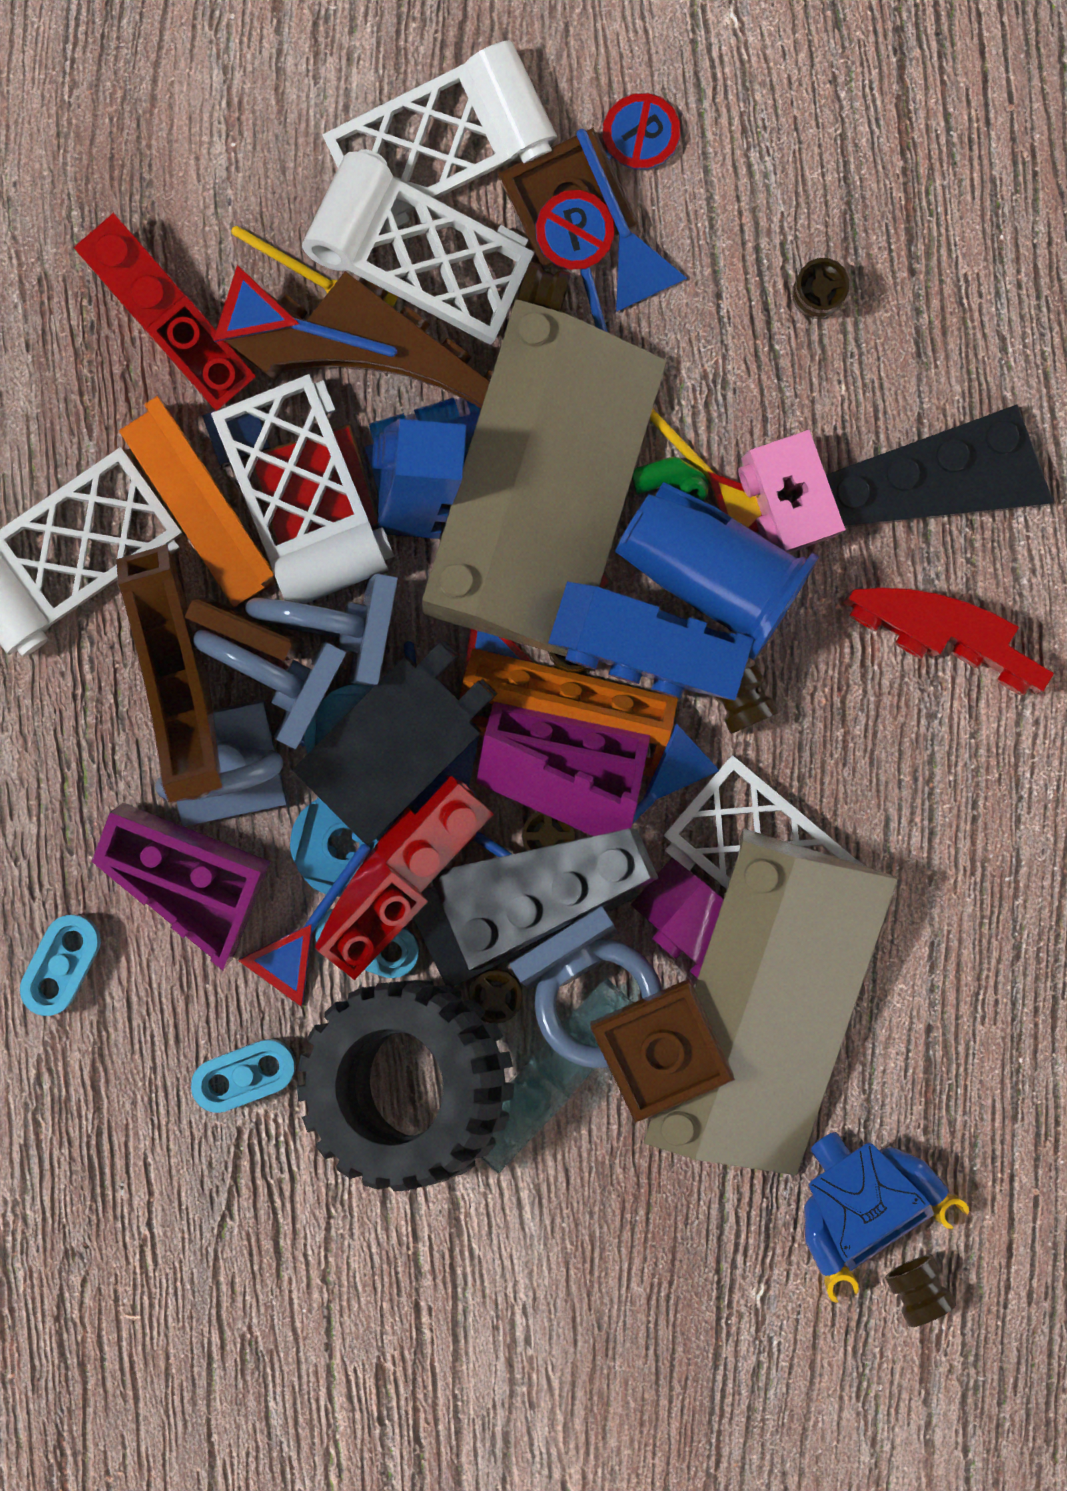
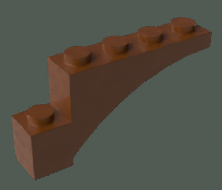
(360, 310)
(171, 674)

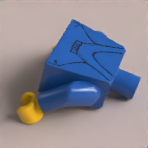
(867, 1204)

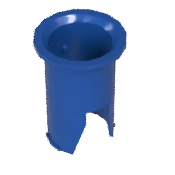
(714, 563)

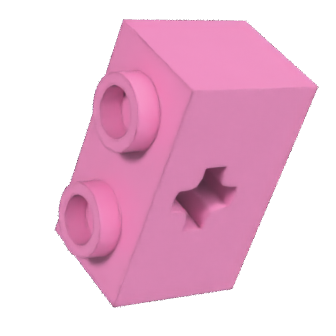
(796, 466)

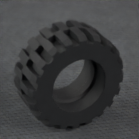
(342, 1099)

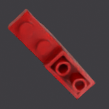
(164, 311)
(931, 620)
(399, 867)

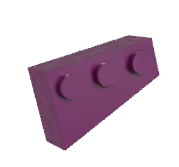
(564, 767)
(183, 876)
(681, 910)

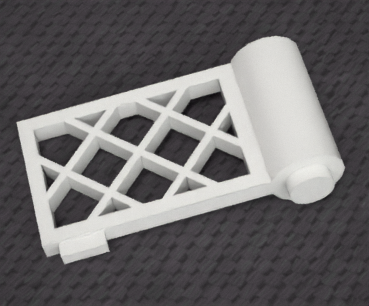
(502, 101)
(361, 204)
(328, 556)
(23, 607)
(689, 856)

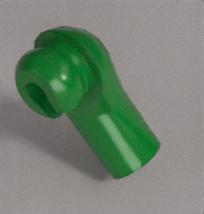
(673, 472)

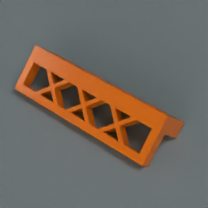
(198, 504)
(574, 697)

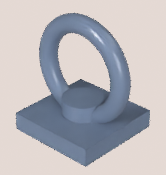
(360, 627)
(297, 689)
(247, 766)
(566, 959)

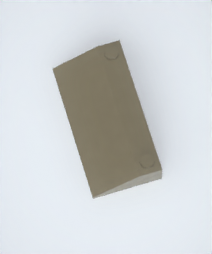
(542, 475)
(779, 1001)

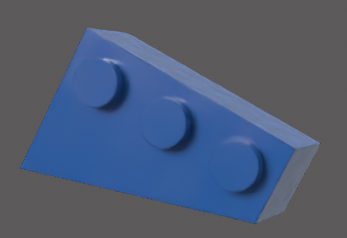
(418, 475)
(648, 643)

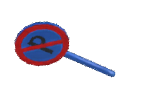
(641, 131)
(575, 234)

